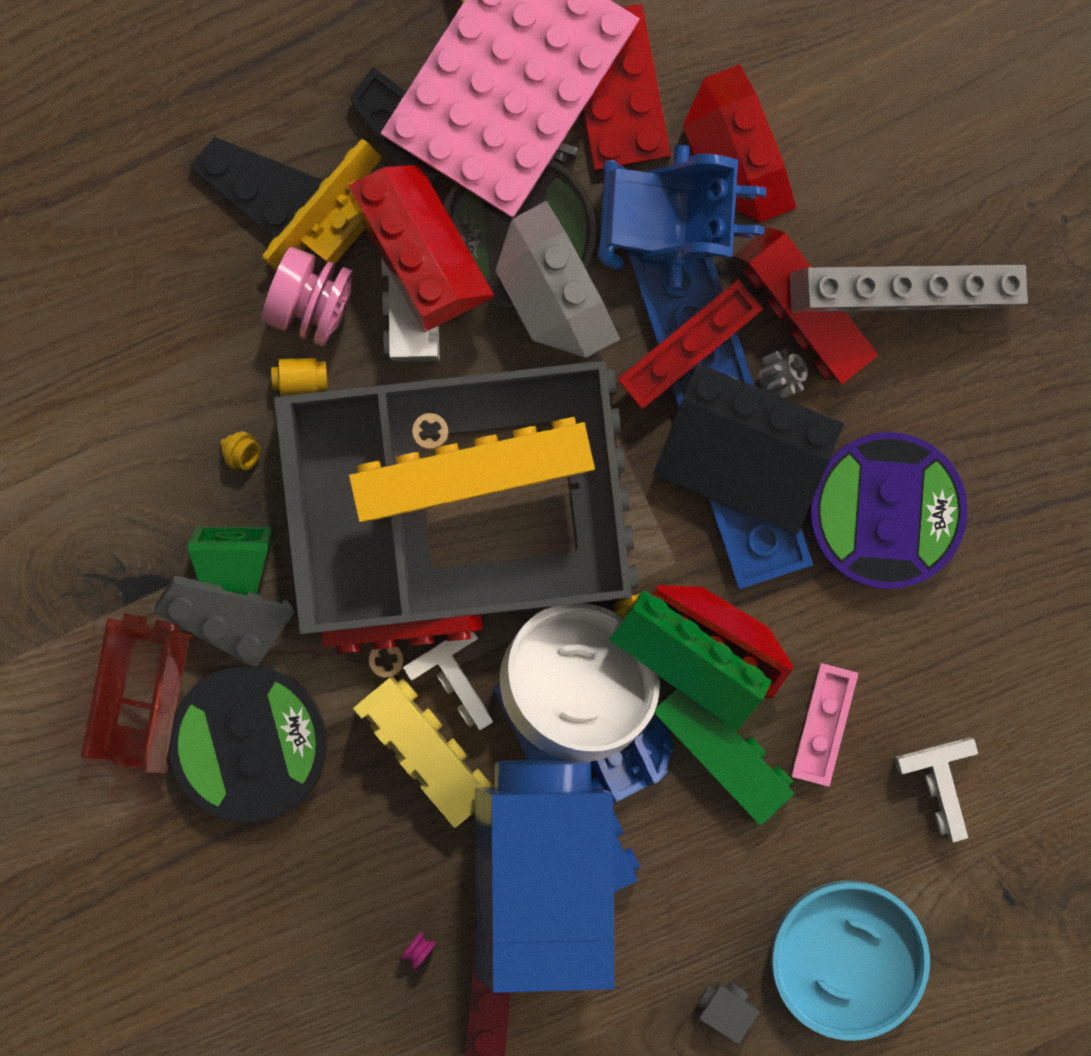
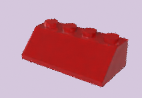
(419, 244)

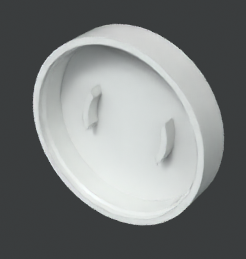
(574, 686)

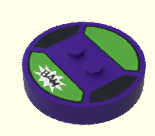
(888, 511)

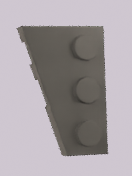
(226, 619)

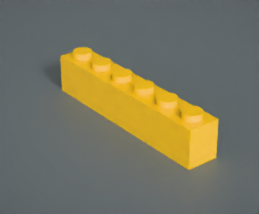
(472, 471)

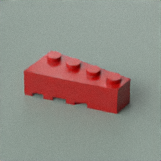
(829, 336)

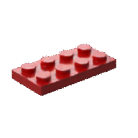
(626, 109)

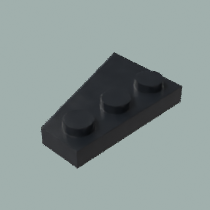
(376, 101)
(255, 184)

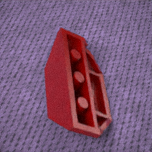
(731, 123)
(731, 626)

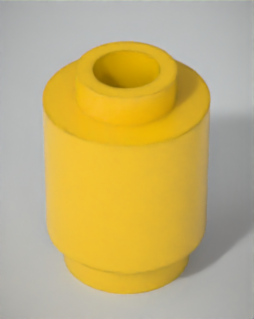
(299, 376)

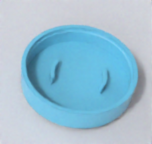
(850, 960)

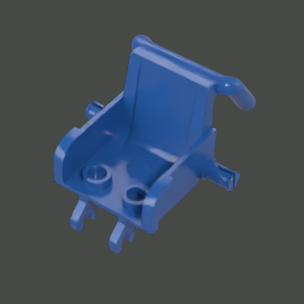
(673, 211)

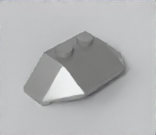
(552, 286)

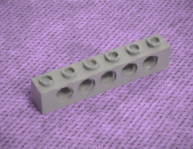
(908, 288)

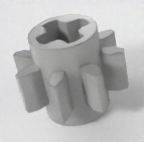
(783, 373)

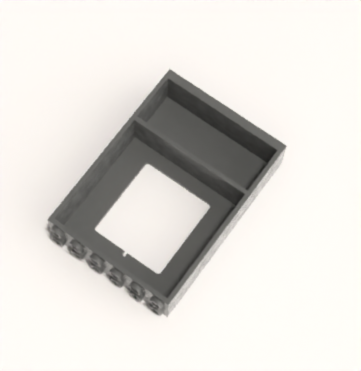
(382, 568)

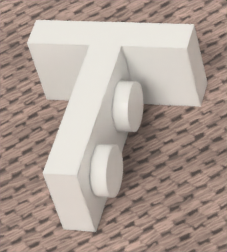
(453, 679)
(940, 781)

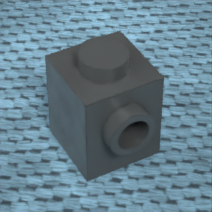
(727, 1010)

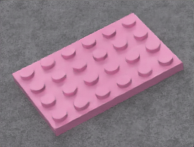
(507, 91)

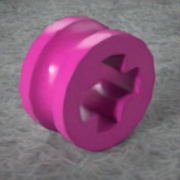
(417, 950)

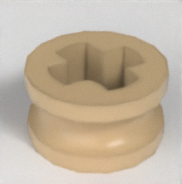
(431, 419)
(380, 670)

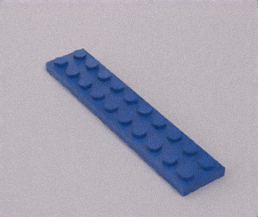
(752, 546)

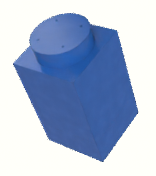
(544, 879)

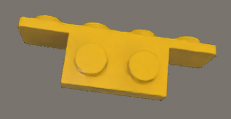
(328, 219)

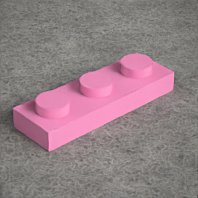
(824, 724)

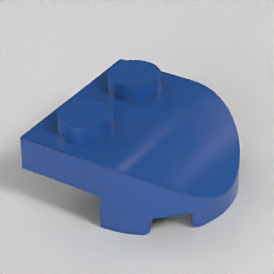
(637, 764)

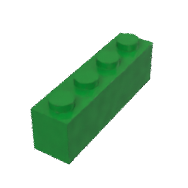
(690, 660)
(727, 756)

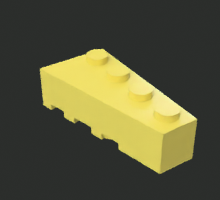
(423, 749)

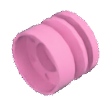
(307, 296)

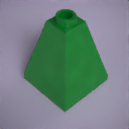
(231, 556)

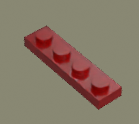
(690, 344)
(418, 632)

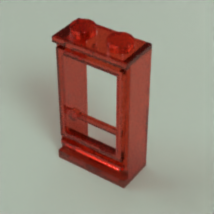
(121, 743)

